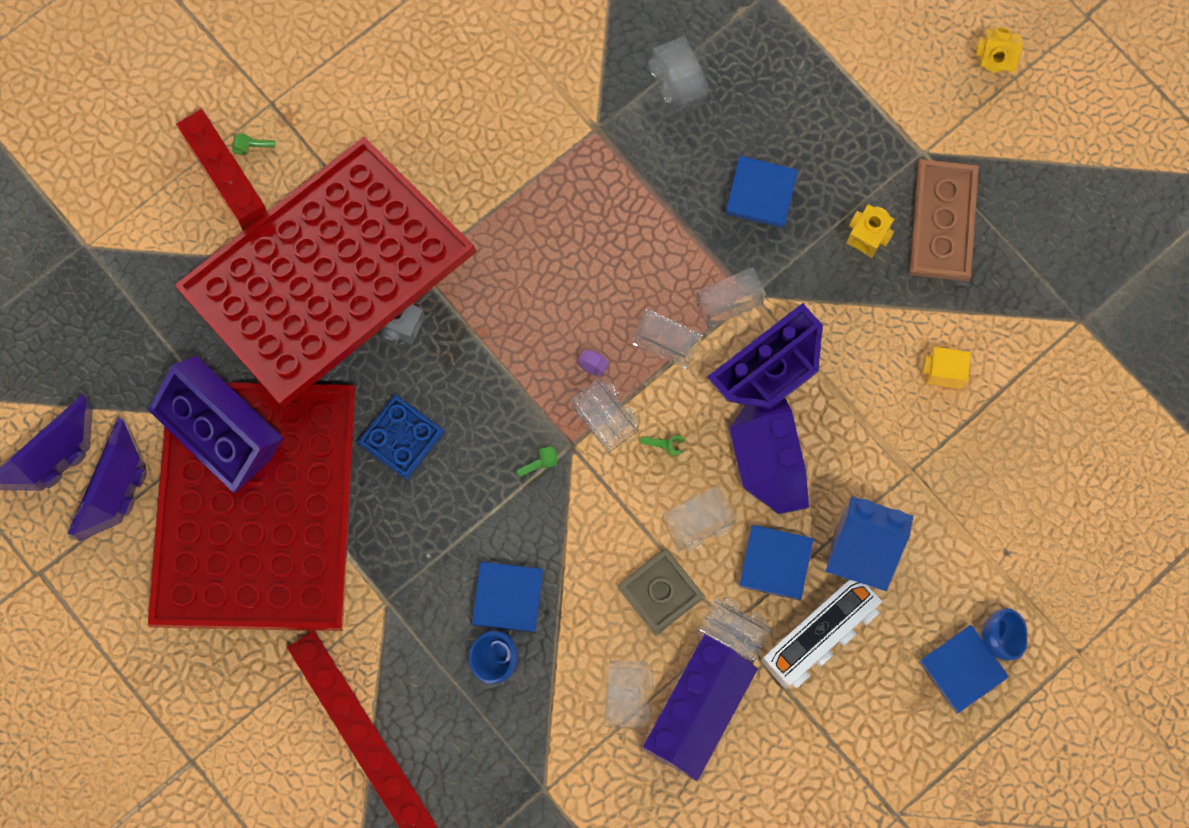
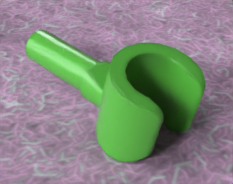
(243, 142)
(664, 444)
(548, 459)

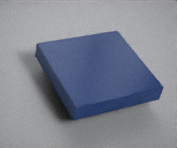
(761, 192)
(401, 437)
(776, 562)
(507, 597)
(963, 669)

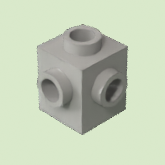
(404, 326)

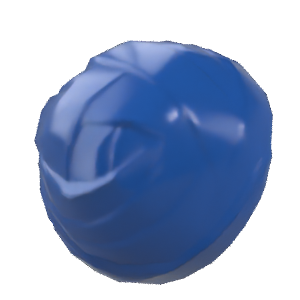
(1005, 634)
(493, 657)

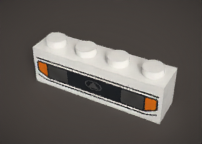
(820, 632)

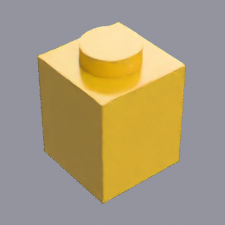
(947, 367)

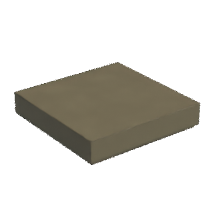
(661, 591)

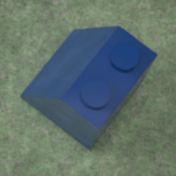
(869, 543)

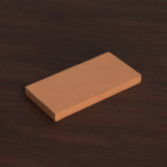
(944, 220)

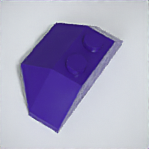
(773, 362)
(51, 451)
(770, 457)
(111, 485)

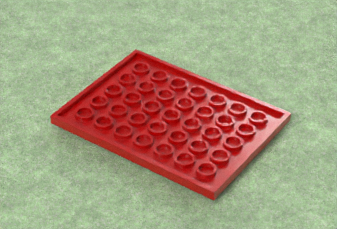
(324, 270)
(274, 546)

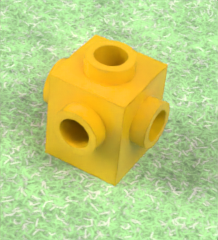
(999, 50)
(870, 230)

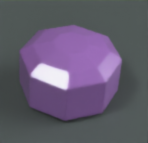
(593, 362)

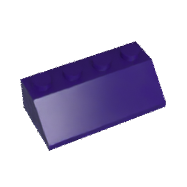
(214, 423)
(700, 708)

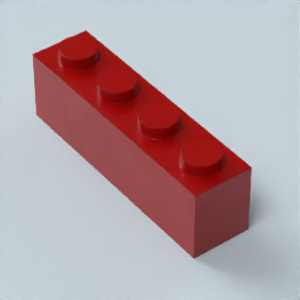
(221, 169)

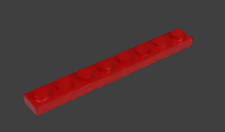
(359, 733)

